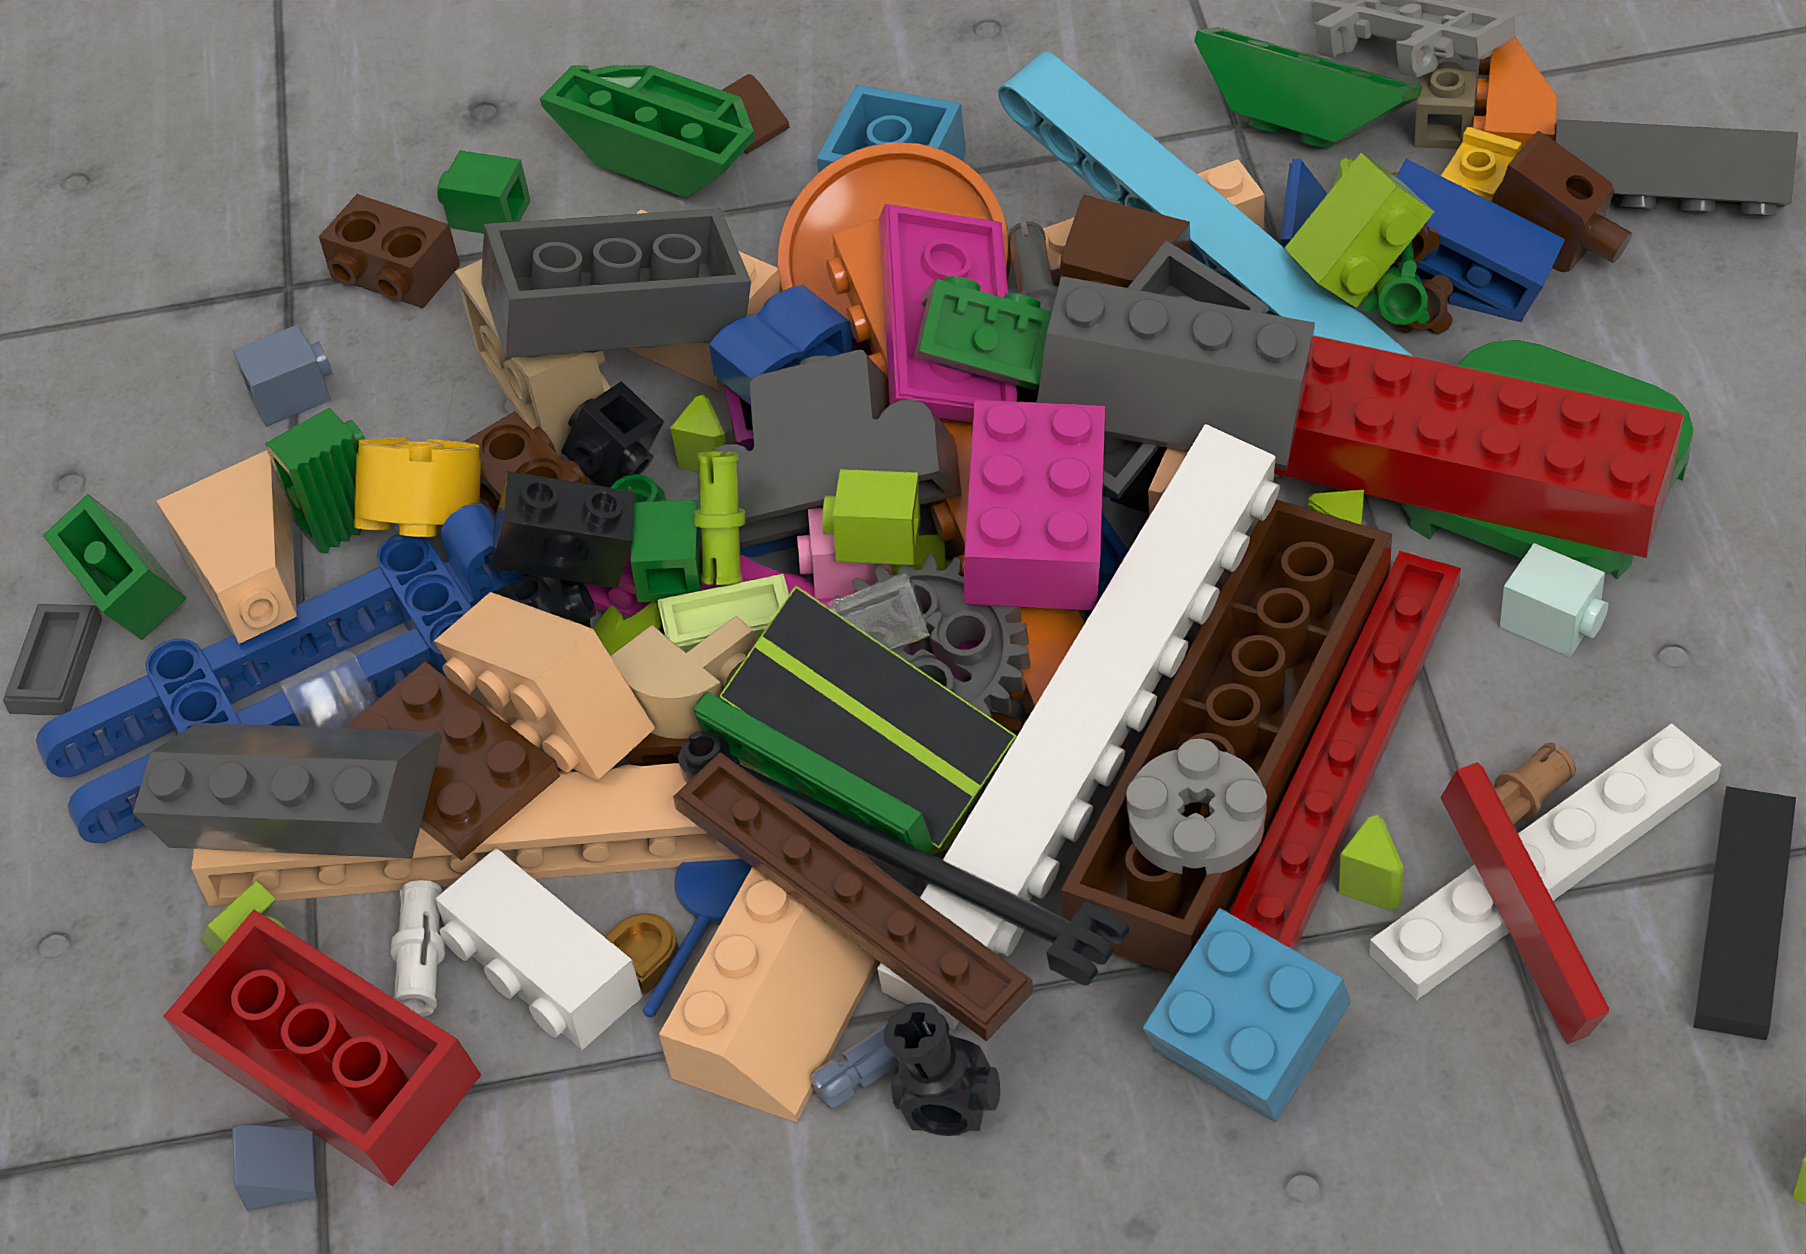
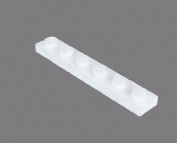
(1564, 847)

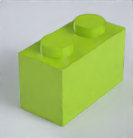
(1358, 230)

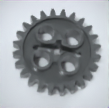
(992, 665)

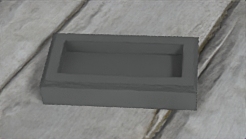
(52, 659)

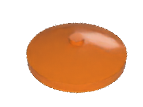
(856, 192)

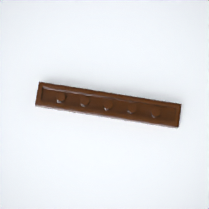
(854, 896)

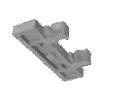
(1422, 26)

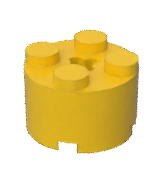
(414, 483)

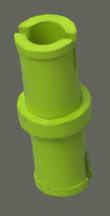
(719, 517)

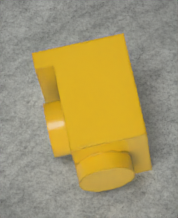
(1481, 162)

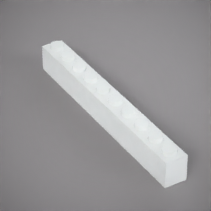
(1105, 686)

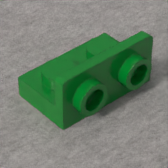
(983, 332)

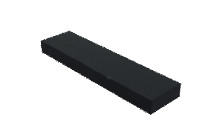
(1745, 913)

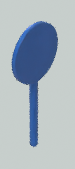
(706, 892)

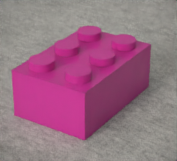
(1034, 505)

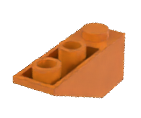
(1514, 96)

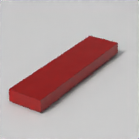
(1524, 903)

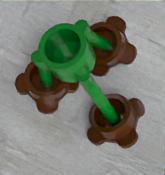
(1408, 299)

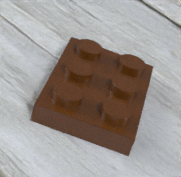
(482, 763)

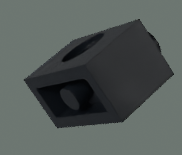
(563, 530)

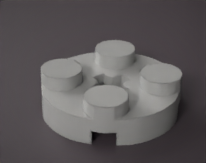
(1196, 775)

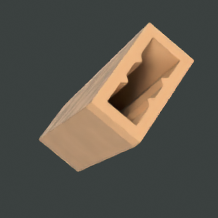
(238, 544)

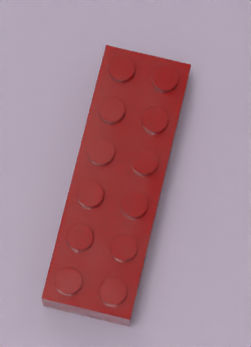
(1485, 446)

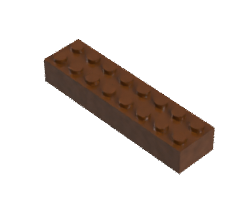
(1254, 691)

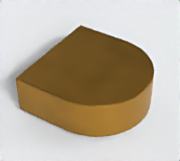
(650, 945)

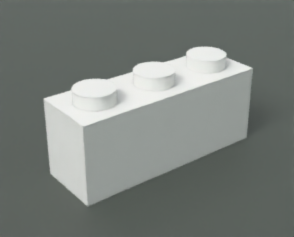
(537, 950)

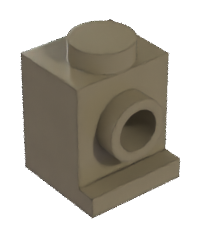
(1445, 92)

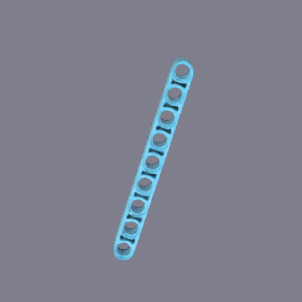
(1141, 173)

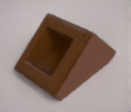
(761, 110)

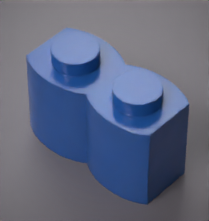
(778, 337)

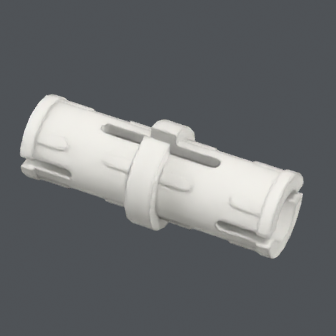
(418, 947)

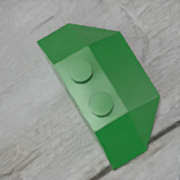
(1298, 89)
(650, 124)

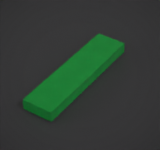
(810, 773)

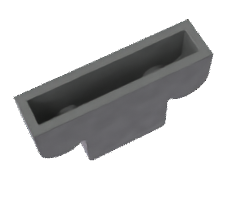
(826, 420)

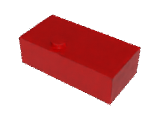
(323, 1046)

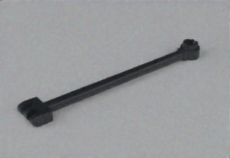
(1074, 941)

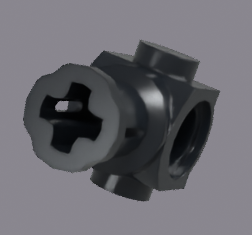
(940, 1078)

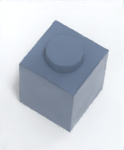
(284, 374)

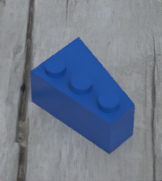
(1484, 249)

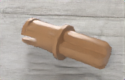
(1532, 782)

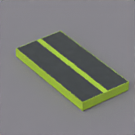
(869, 712)

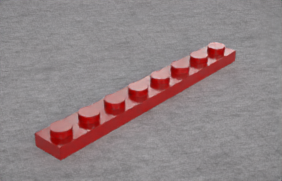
(1346, 749)

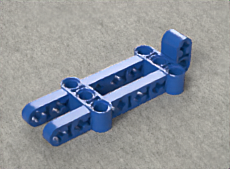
(200, 685)

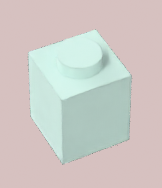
(1553, 600)

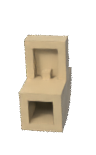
(673, 681)

